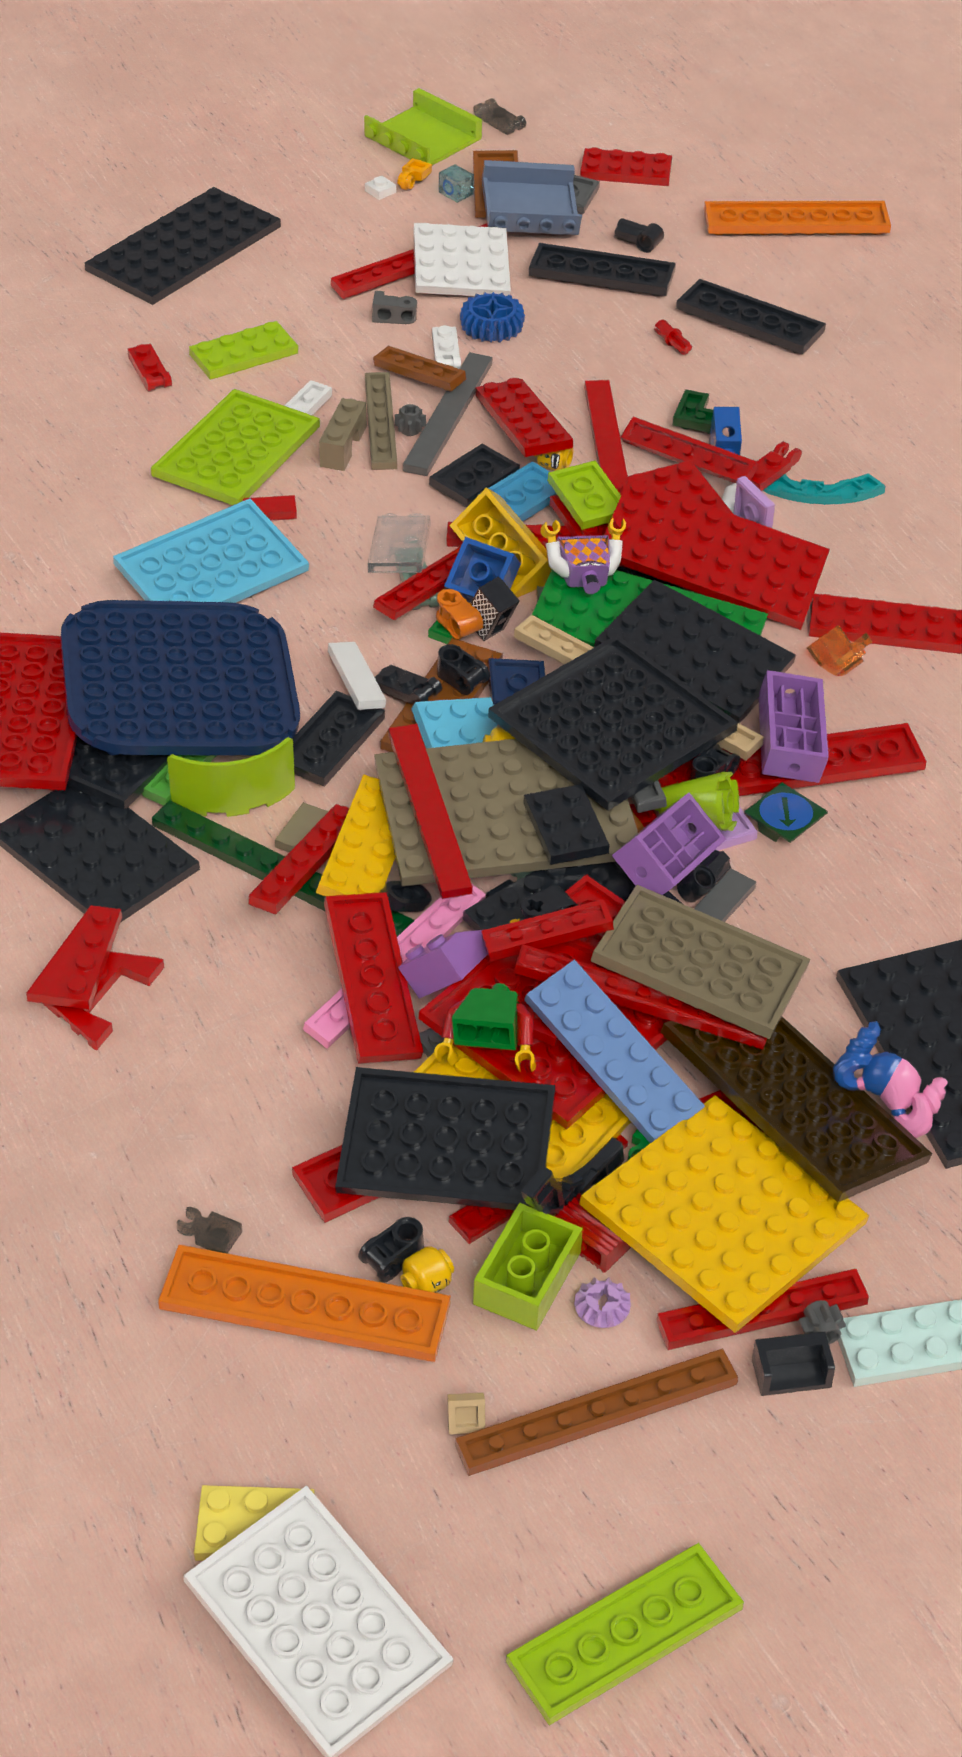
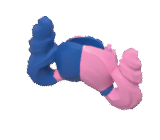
(891, 1080)

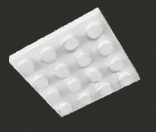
(460, 259)

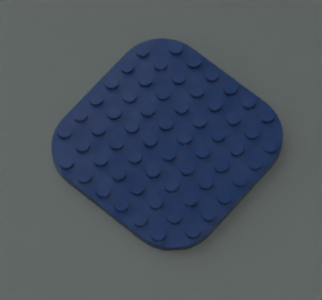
(178, 678)

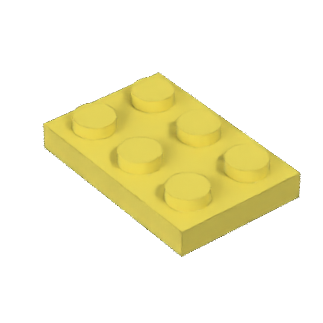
(230, 1511)

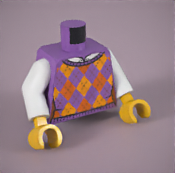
(584, 559)

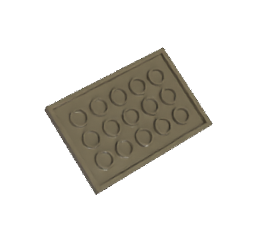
(701, 961)

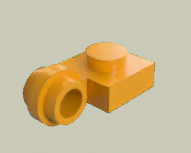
(413, 171)

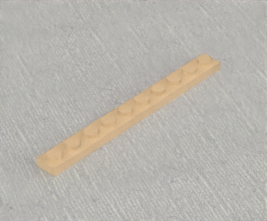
(566, 648)

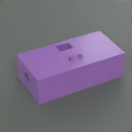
(793, 726)
(668, 848)

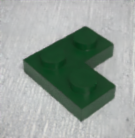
(693, 412)

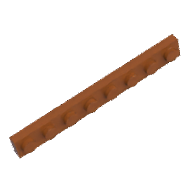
(595, 1412)

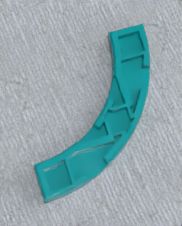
(816, 492)

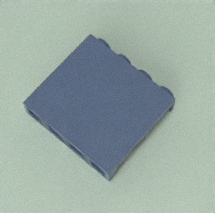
(530, 197)

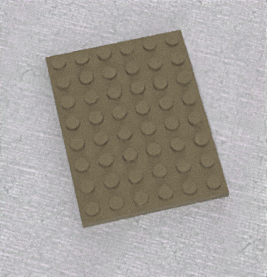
(485, 804)

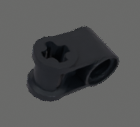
(459, 669)
(714, 761)
(545, 902)
(389, 1249)

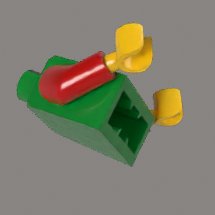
(490, 1021)

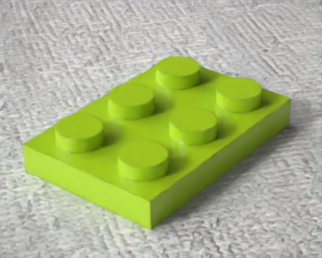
(586, 493)

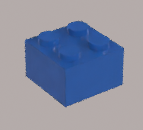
(478, 565)

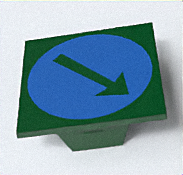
(785, 813)

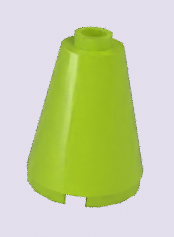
(714, 794)

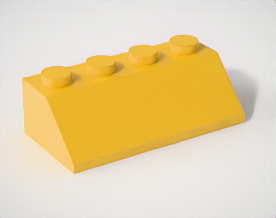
(497, 525)

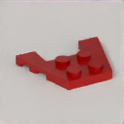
(93, 1028)

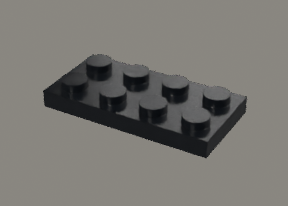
(332, 737)

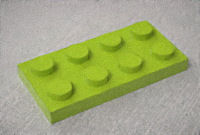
(243, 350)

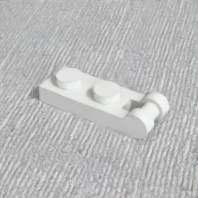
(446, 346)

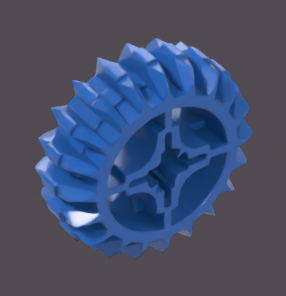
(492, 317)

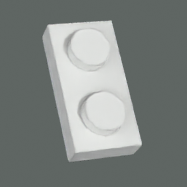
(310, 397)

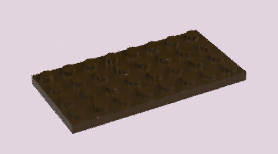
(793, 1098)

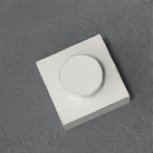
(380, 187)

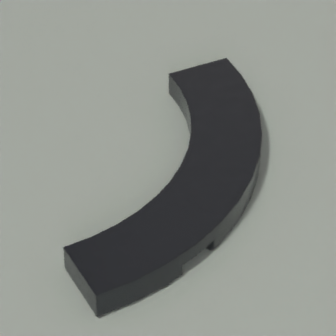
(552, 1194)

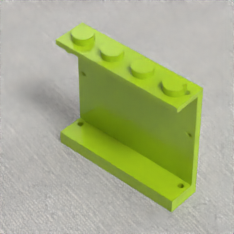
(427, 130)

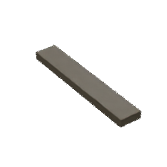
(380, 421)

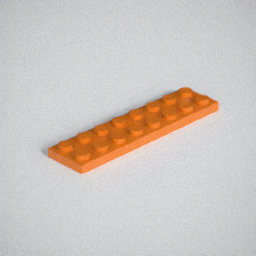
(796, 217)
(305, 1302)

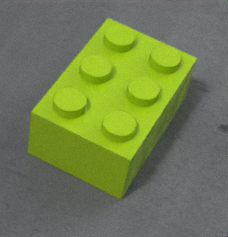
(527, 1266)

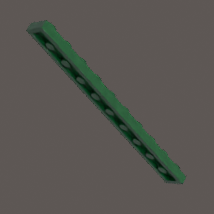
(239, 851)

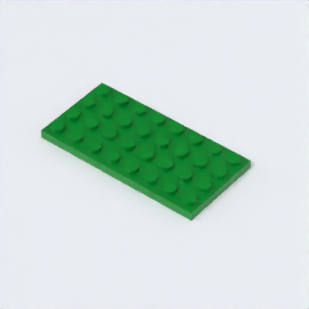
(590, 614)

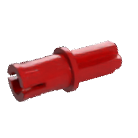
(673, 337)

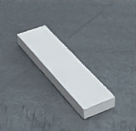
(356, 675)

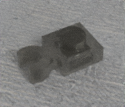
(212, 1233)

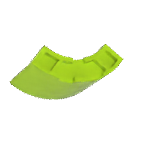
(233, 785)

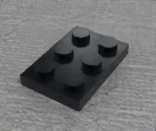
(472, 474)
(566, 824)

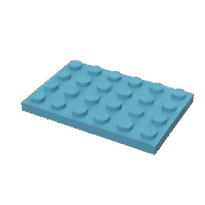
(213, 559)

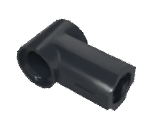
(643, 236)
(704, 876)

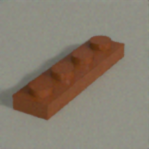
(419, 368)

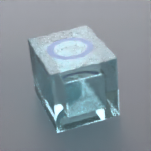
(456, 183)

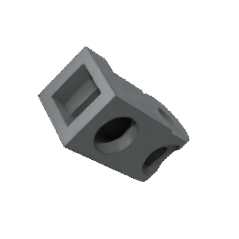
(393, 309)

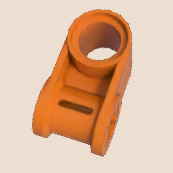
(457, 614)

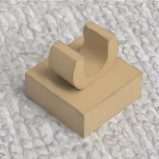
(466, 1412)

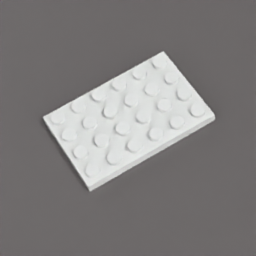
(318, 1622)

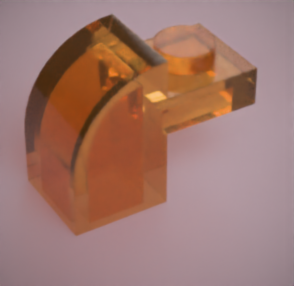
(837, 653)

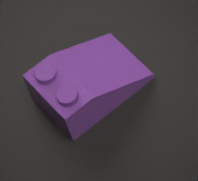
(442, 961)

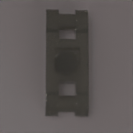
(499, 117)

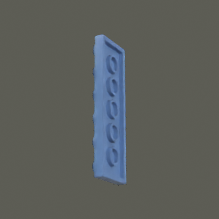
(613, 1051)

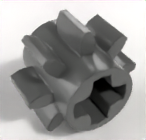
(410, 420)
(823, 1318)

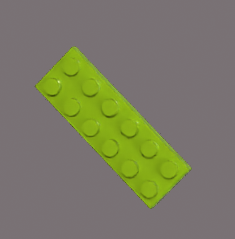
(623, 1633)

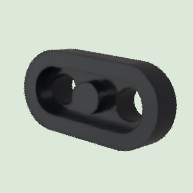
(406, 898)

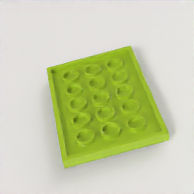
(235, 447)

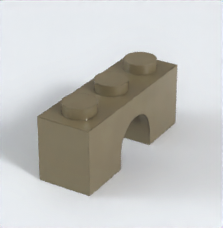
(344, 427)

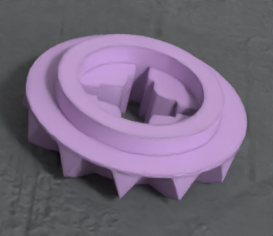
(612, 1313)

